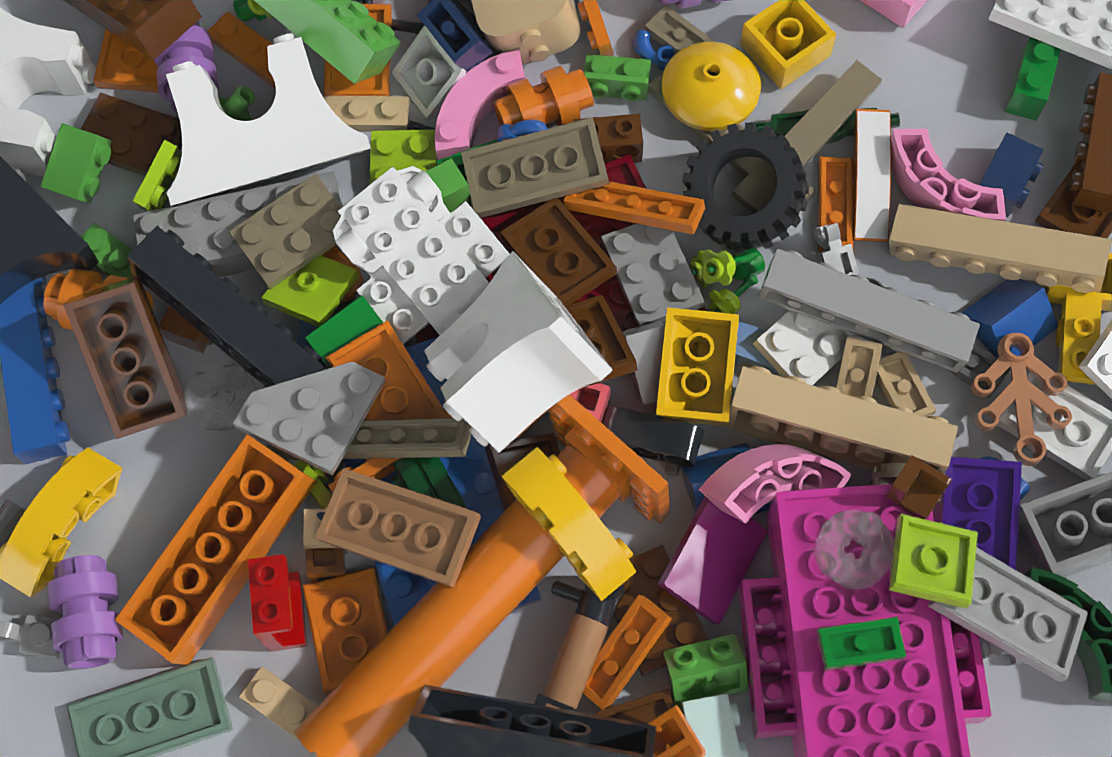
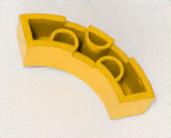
(575, 527)
(42, 532)

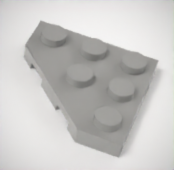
(313, 414)

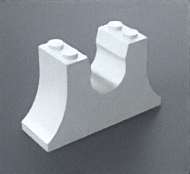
(30, 63)
(233, 153)
(512, 356)

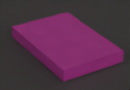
(712, 561)

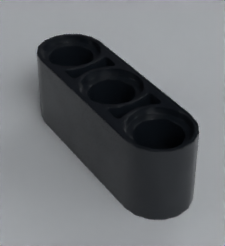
(655, 436)

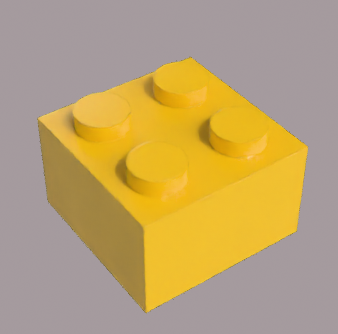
(787, 40)

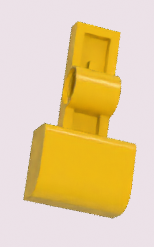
(1079, 323)

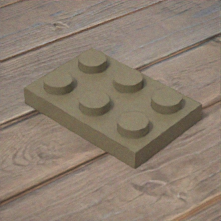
(289, 231)

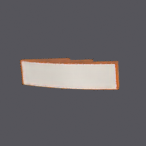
(871, 175)

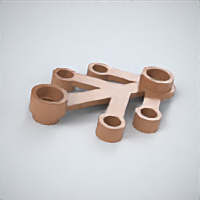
(1022, 393)

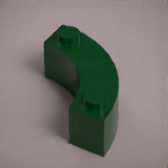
(1096, 637)

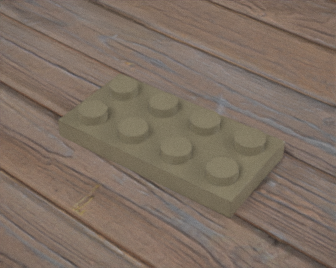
(534, 168)

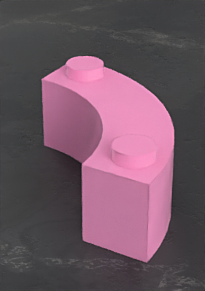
(472, 100)
(931, 186)
(756, 475)

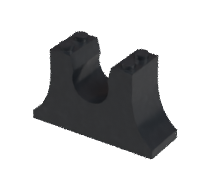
(34, 236)
(488, 726)

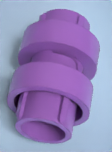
(193, 46)
(87, 628)

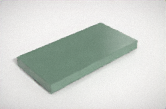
(152, 714)

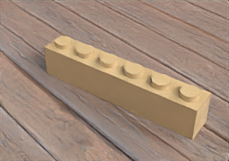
(1000, 248)

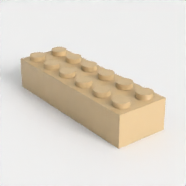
(835, 423)

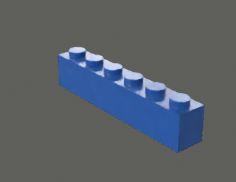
(31, 376)

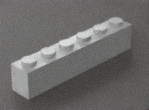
(869, 310)

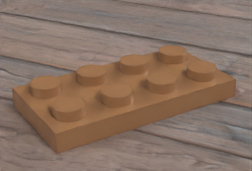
(398, 527)

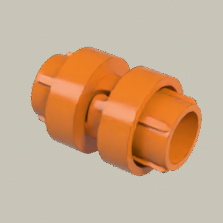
(555, 99)
(76, 282)

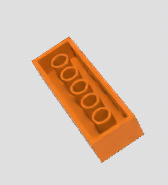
(209, 554)

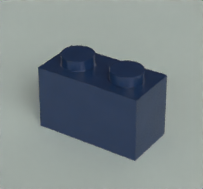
(454, 33)
(1011, 169)

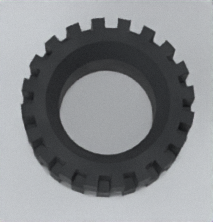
(780, 211)

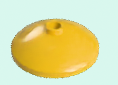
(709, 100)

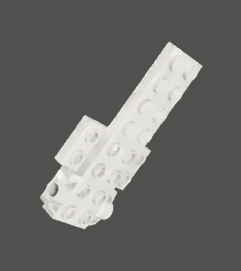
(418, 253)

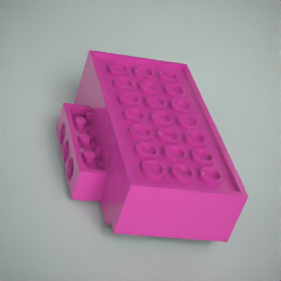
(864, 710)

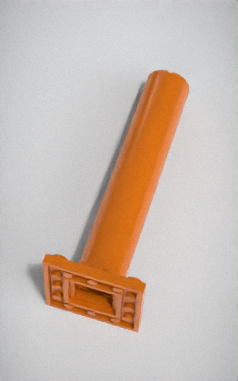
(493, 581)

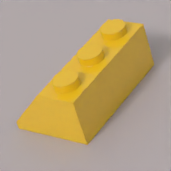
(697, 366)

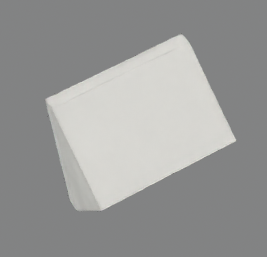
(427, 73)

